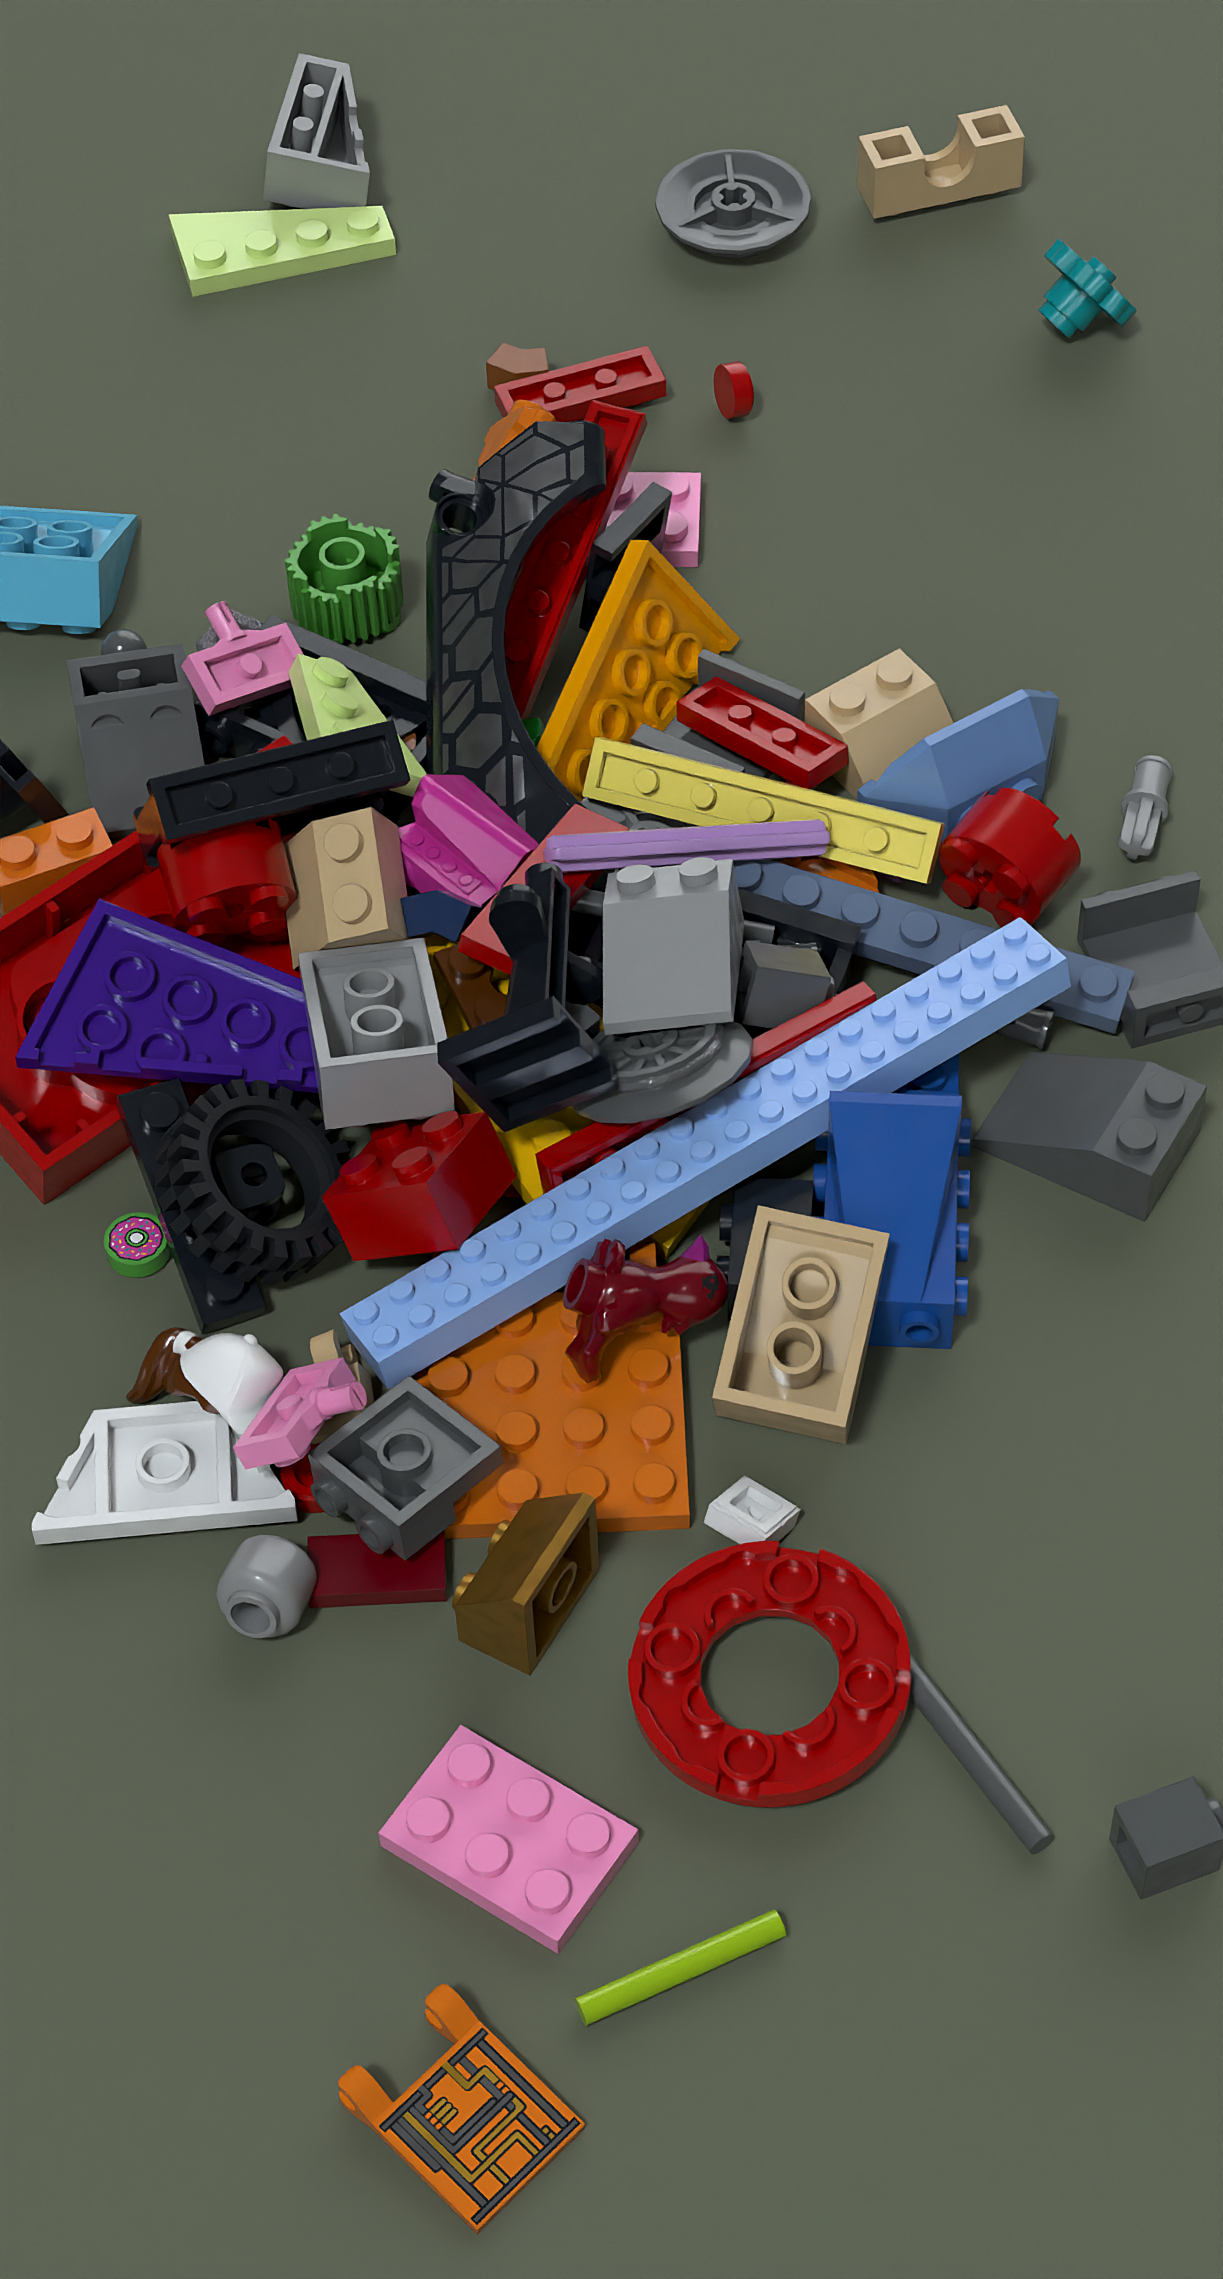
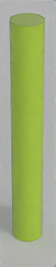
(680, 1967)

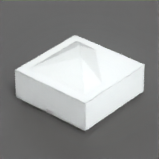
(751, 1513)

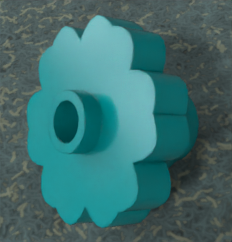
(1081, 292)

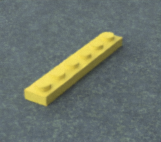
(721, 796)

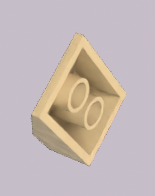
(801, 1325)

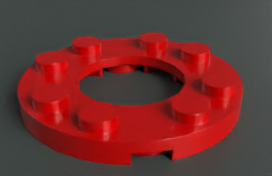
(773, 1582)

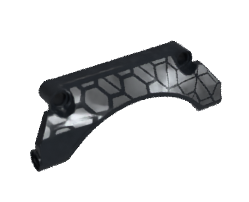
(469, 578)

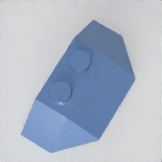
(988, 750)

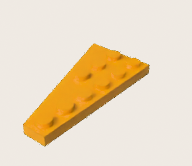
(632, 662)

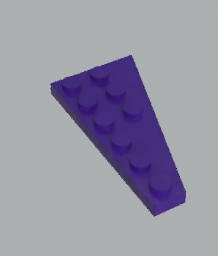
(169, 1008)

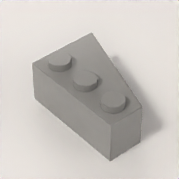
(317, 141)

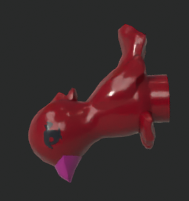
(623, 1294)

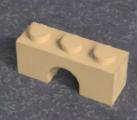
(977, 162)

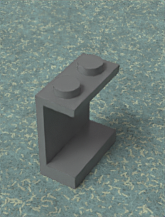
(690, 744)
(1167, 946)

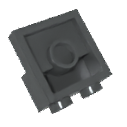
(401, 1468)

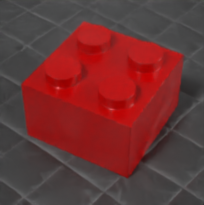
(419, 1186)

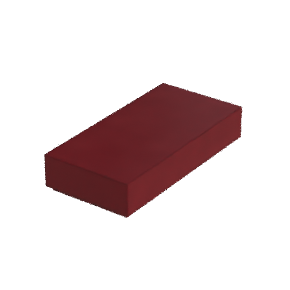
(359, 1577)

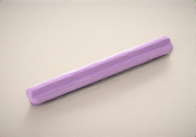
(678, 845)

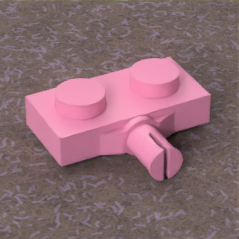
(241, 664)
(297, 1412)

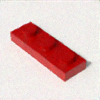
(568, 391)
(762, 733)

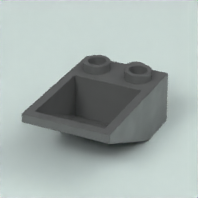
(132, 723)

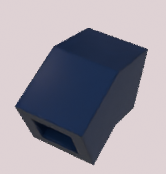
(438, 913)

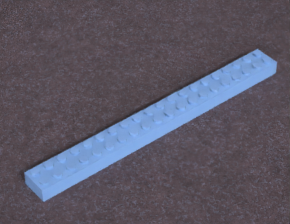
(702, 1151)

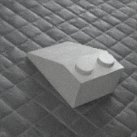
(671, 946)
(375, 1033)

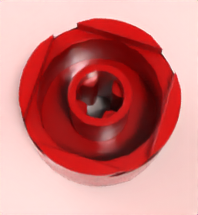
(1007, 857)
(228, 882)

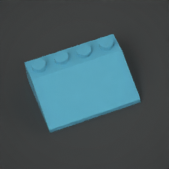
(61, 566)

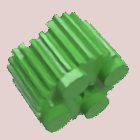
(345, 580)

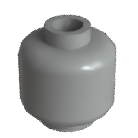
(266, 1586)

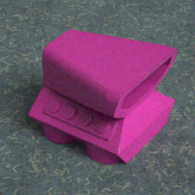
(460, 840)

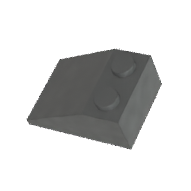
(1096, 1126)

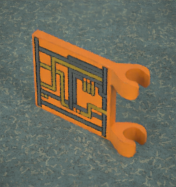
(472, 2122)

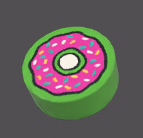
(136, 1245)

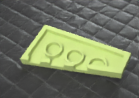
(262, 246)

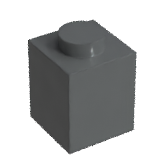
(779, 983)
(1168, 1837)

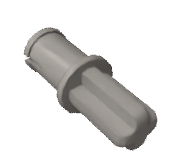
(1145, 806)

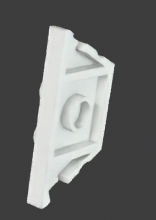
(158, 1475)

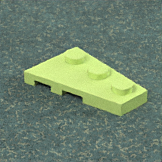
(336, 702)

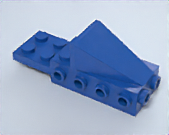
(899, 1175)

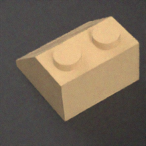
(878, 715)
(346, 883)

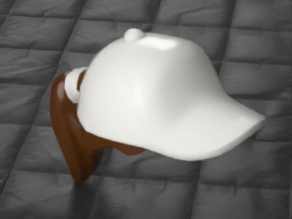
(222, 1372)

